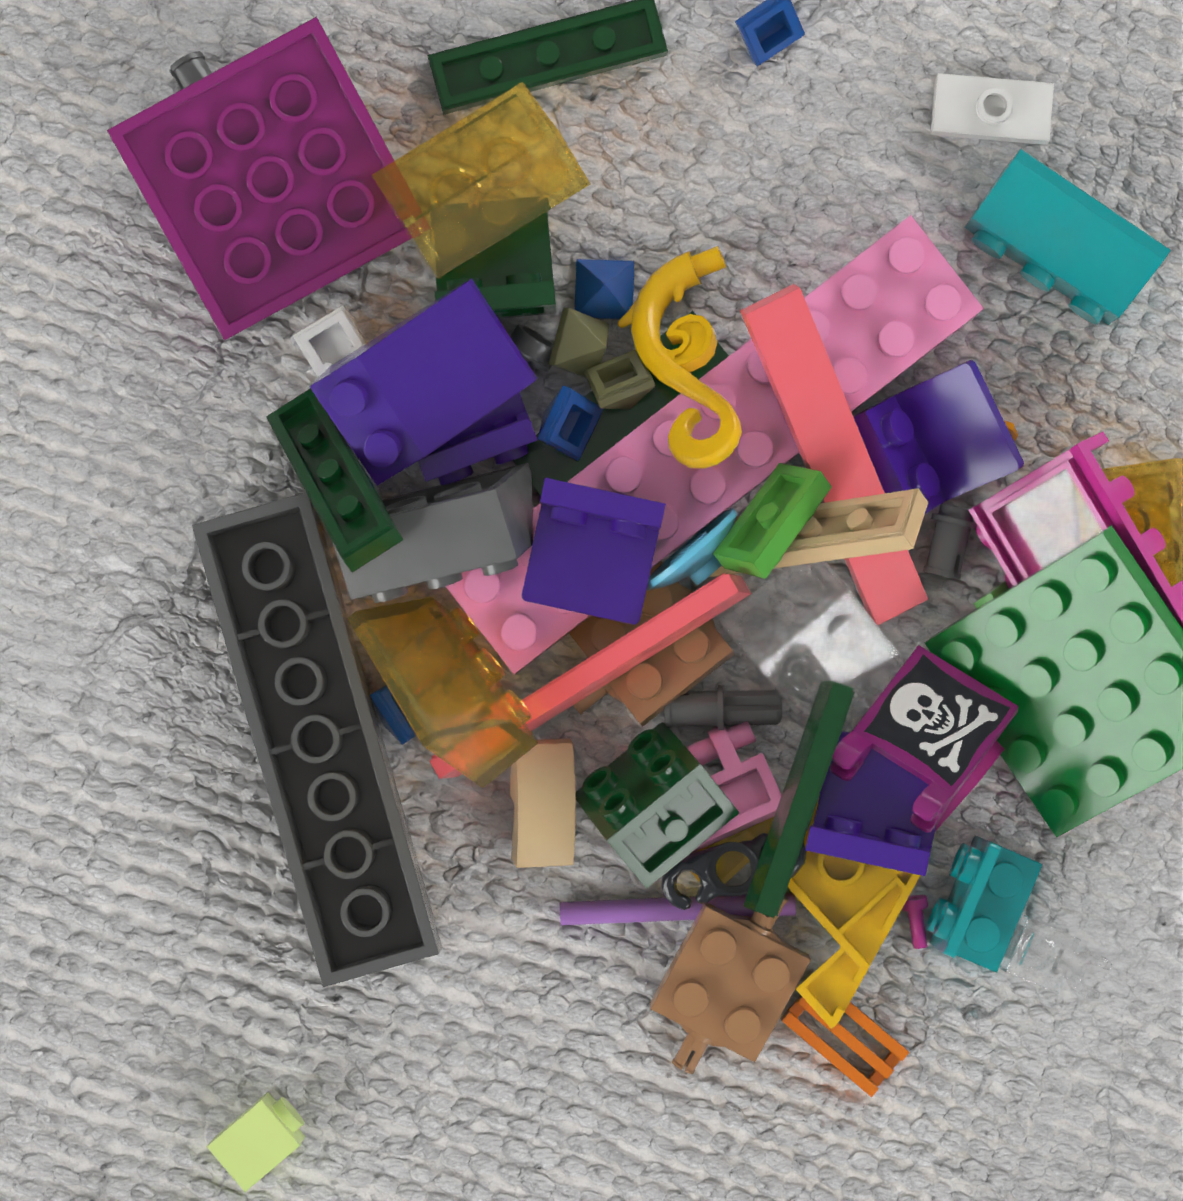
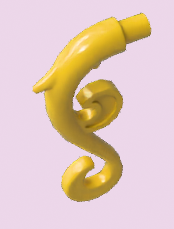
(674, 366)

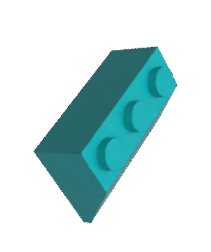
(1065, 239)

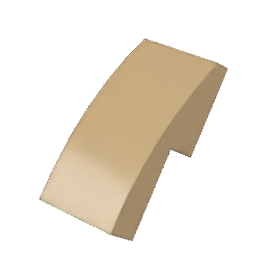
(544, 805)

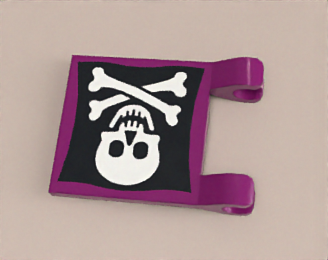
(932, 726)

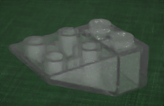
(811, 630)

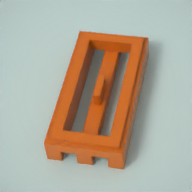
(883, 1068)

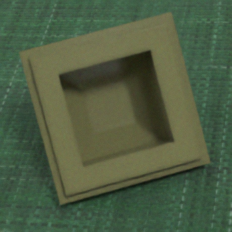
(579, 342)
(620, 381)

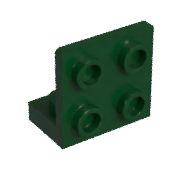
(511, 273)
(654, 803)

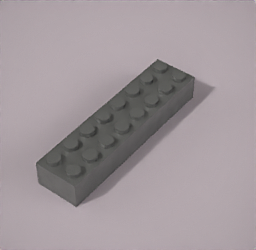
(317, 739)

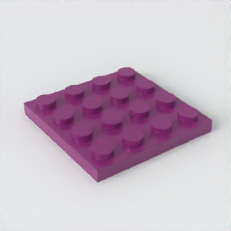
(264, 177)

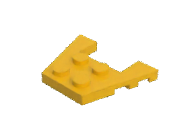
(850, 901)

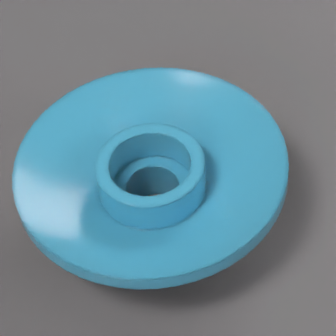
(696, 556)

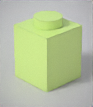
(258, 1140)

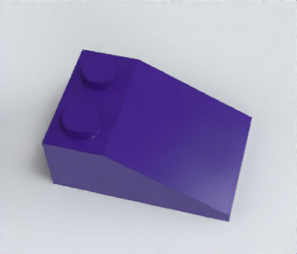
(423, 382)

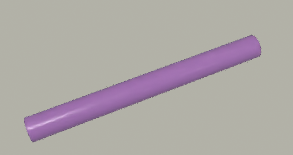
(652, 910)

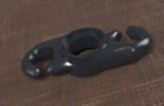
(704, 865)

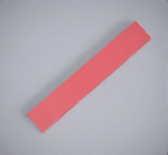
(828, 437)
(626, 653)

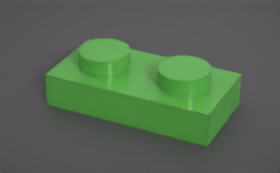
(772, 520)

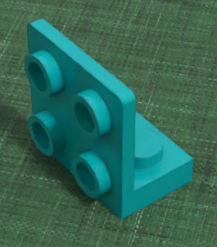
(983, 903)

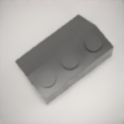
(449, 532)

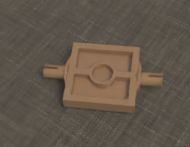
(665, 674)
(728, 984)

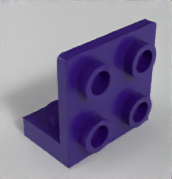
(939, 437)
(592, 551)
(871, 817)

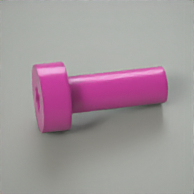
(914, 907)

